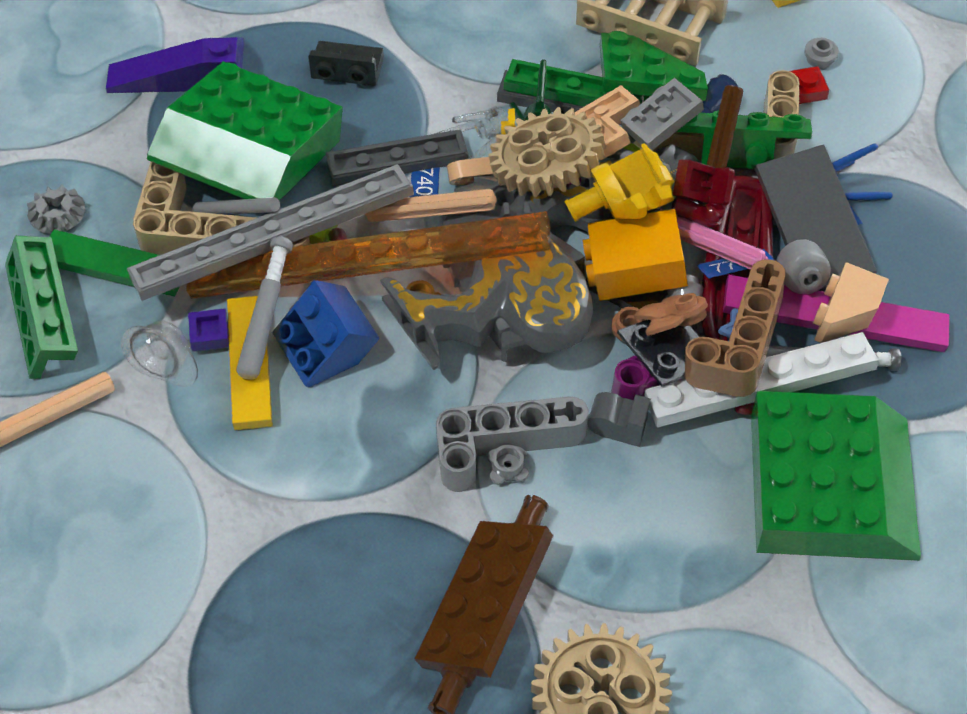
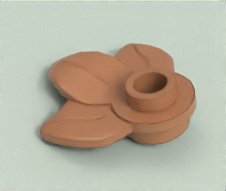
(672, 312)

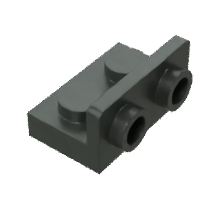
(346, 63)

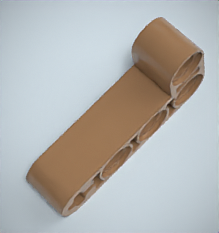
(738, 364)

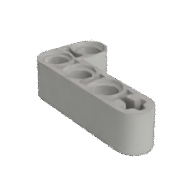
(568, 430)

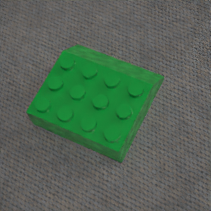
(245, 133)
(832, 477)

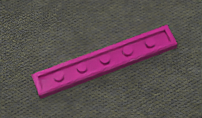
(890, 323)

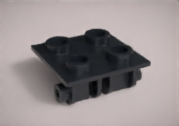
(661, 352)

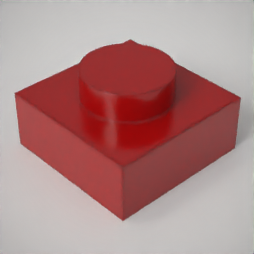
(811, 85)

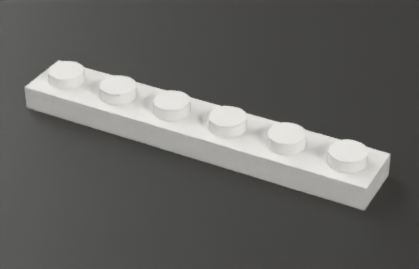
(780, 373)

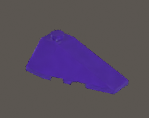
(174, 67)

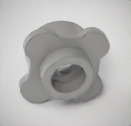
(507, 454)

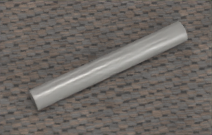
(241, 206)

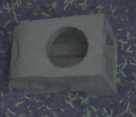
(619, 417)

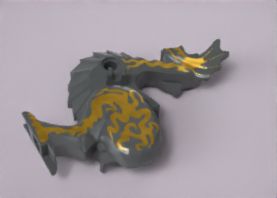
(511, 298)

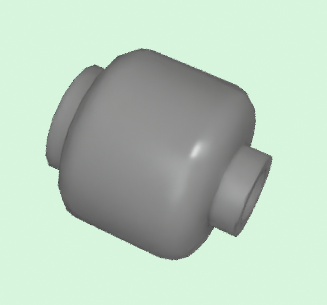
(804, 266)

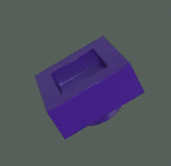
(208, 329)

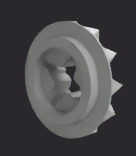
(45, 220)

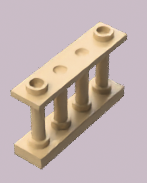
(682, 45)

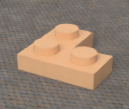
(607, 113)

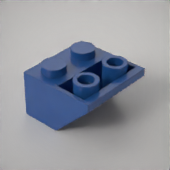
(324, 333)

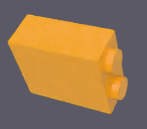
(635, 255)

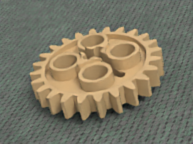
(547, 152)
(629, 669)

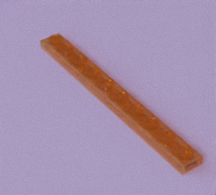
(386, 253)

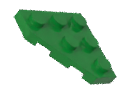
(643, 67)

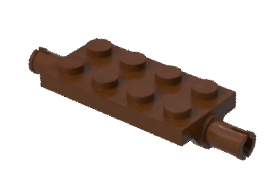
(483, 602)

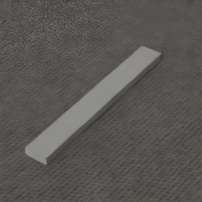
(255, 236)

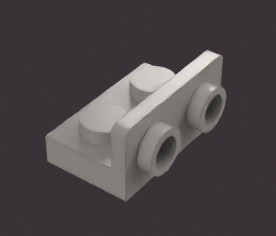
(661, 114)

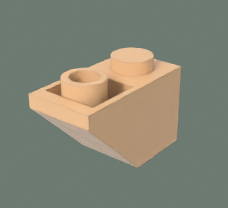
(852, 302)

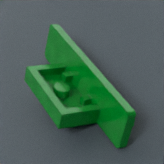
(753, 135)

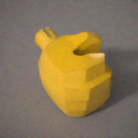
(626, 187)

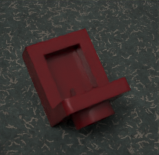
(703, 183)

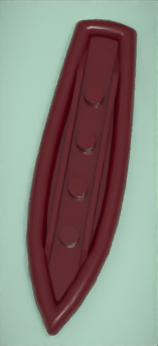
(749, 221)

